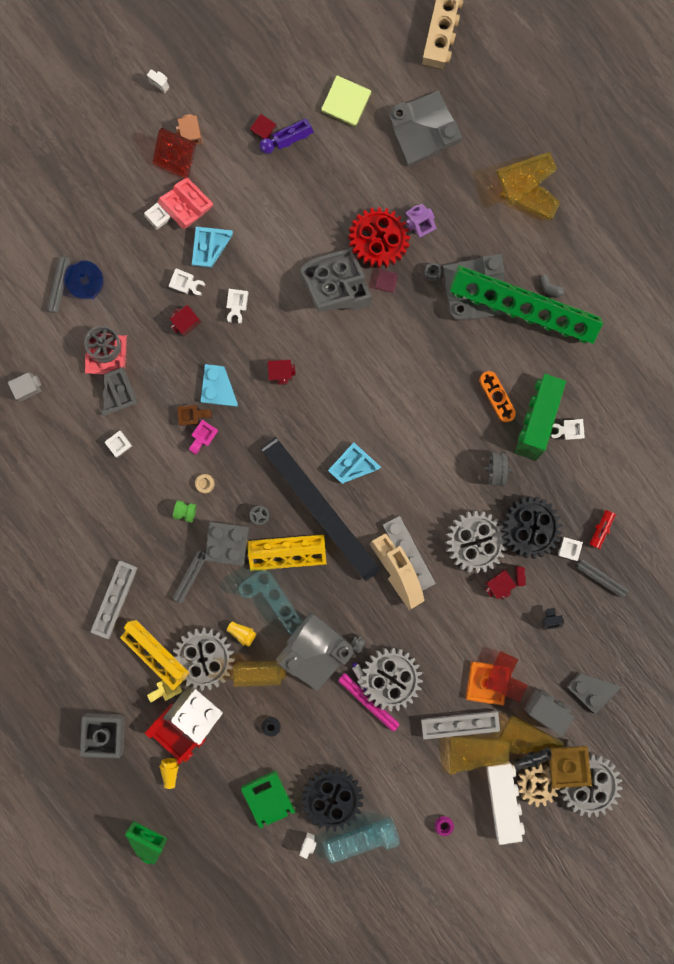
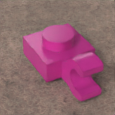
(204, 435)

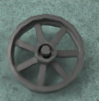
(102, 344)
(498, 469)

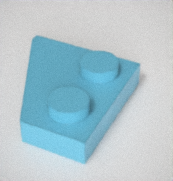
(209, 245)
(217, 387)
(353, 464)

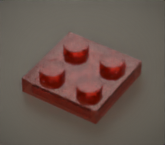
(174, 152)

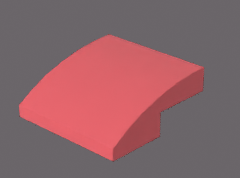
(185, 203)
(101, 368)

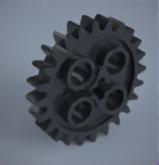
(515, 523)
(317, 792)

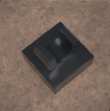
(551, 620)

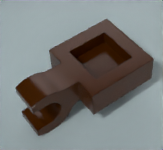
(190, 414)

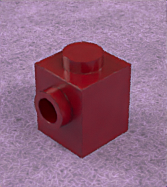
(184, 320)
(281, 371)
(500, 585)

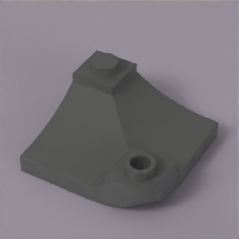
(424, 128)
(487, 265)
(336, 282)
(314, 652)

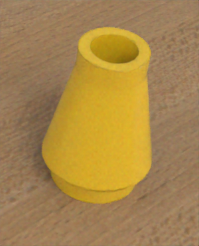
(242, 633)
(169, 771)

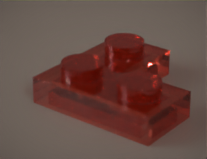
(501, 680)

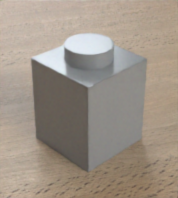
(25, 386)

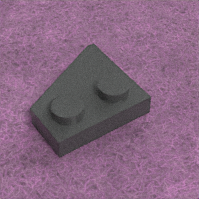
(117, 391)
(592, 691)

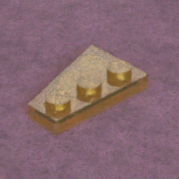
(538, 202)

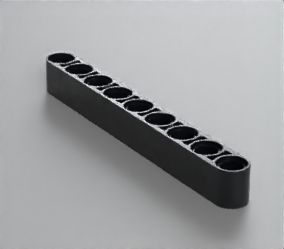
(320, 509)

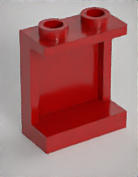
(172, 739)

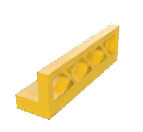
(286, 549)
(157, 653)

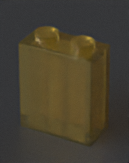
(258, 673)

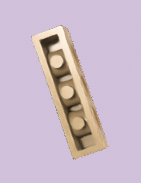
(435, 56)

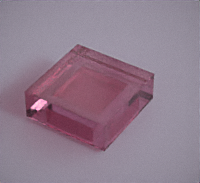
(386, 281)

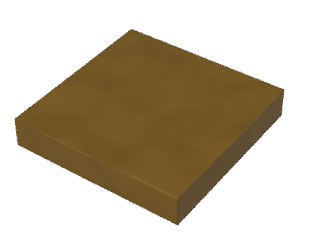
(570, 767)

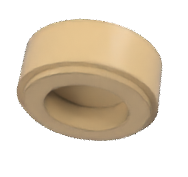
(204, 483)

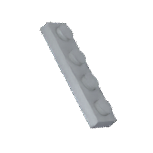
(400, 537)
(114, 599)
(460, 725)

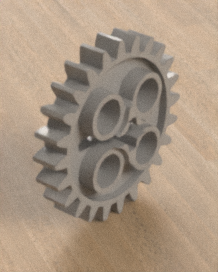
(480, 558)
(220, 655)
(382, 694)
(607, 785)

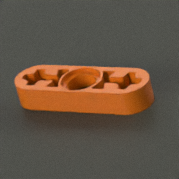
(500, 411)

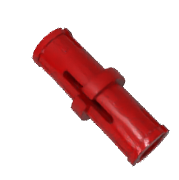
(607, 517)

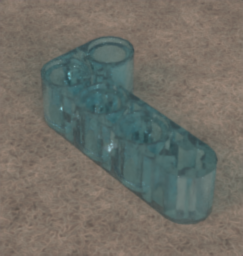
(276, 604)
(361, 840)

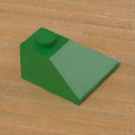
(145, 842)

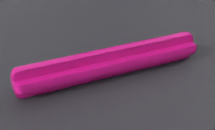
(357, 692)

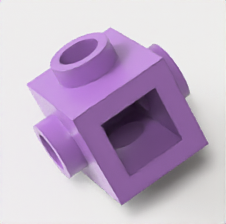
(420, 220)

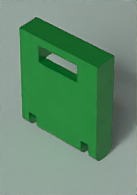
(270, 803)

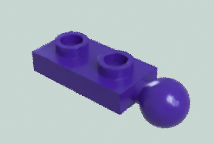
(287, 136)

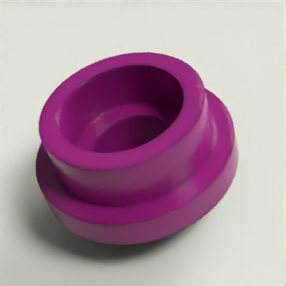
(444, 831)

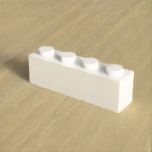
(504, 803)

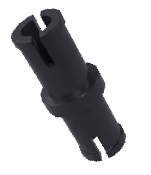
(533, 759)

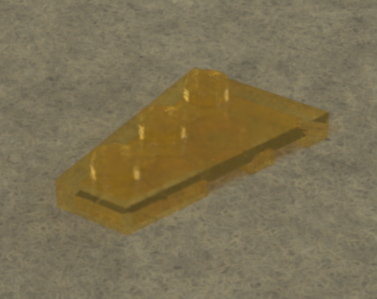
(525, 175)
(527, 738)
(476, 752)

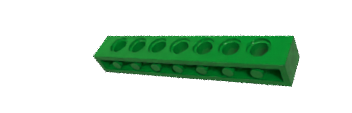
(587, 333)

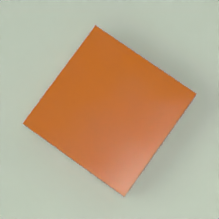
(476, 690)

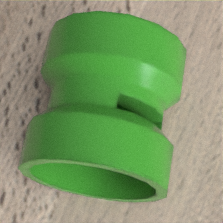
(185, 511)

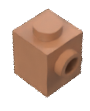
(189, 128)

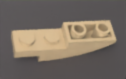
(399, 567)

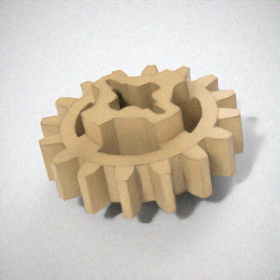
(532, 789)

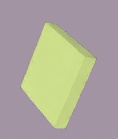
(346, 101)

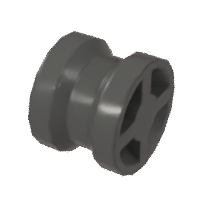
(257, 513)

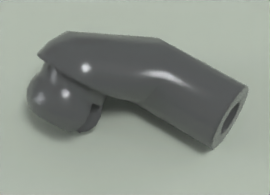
(549, 289)

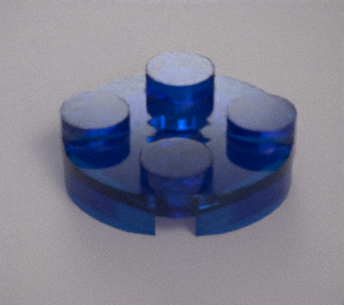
(90, 289)

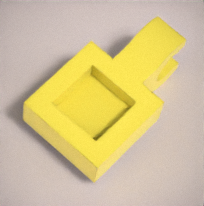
(164, 690)

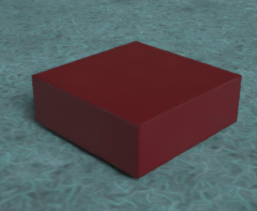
(263, 127)
(520, 577)

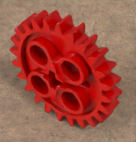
(393, 230)

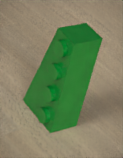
(541, 417)

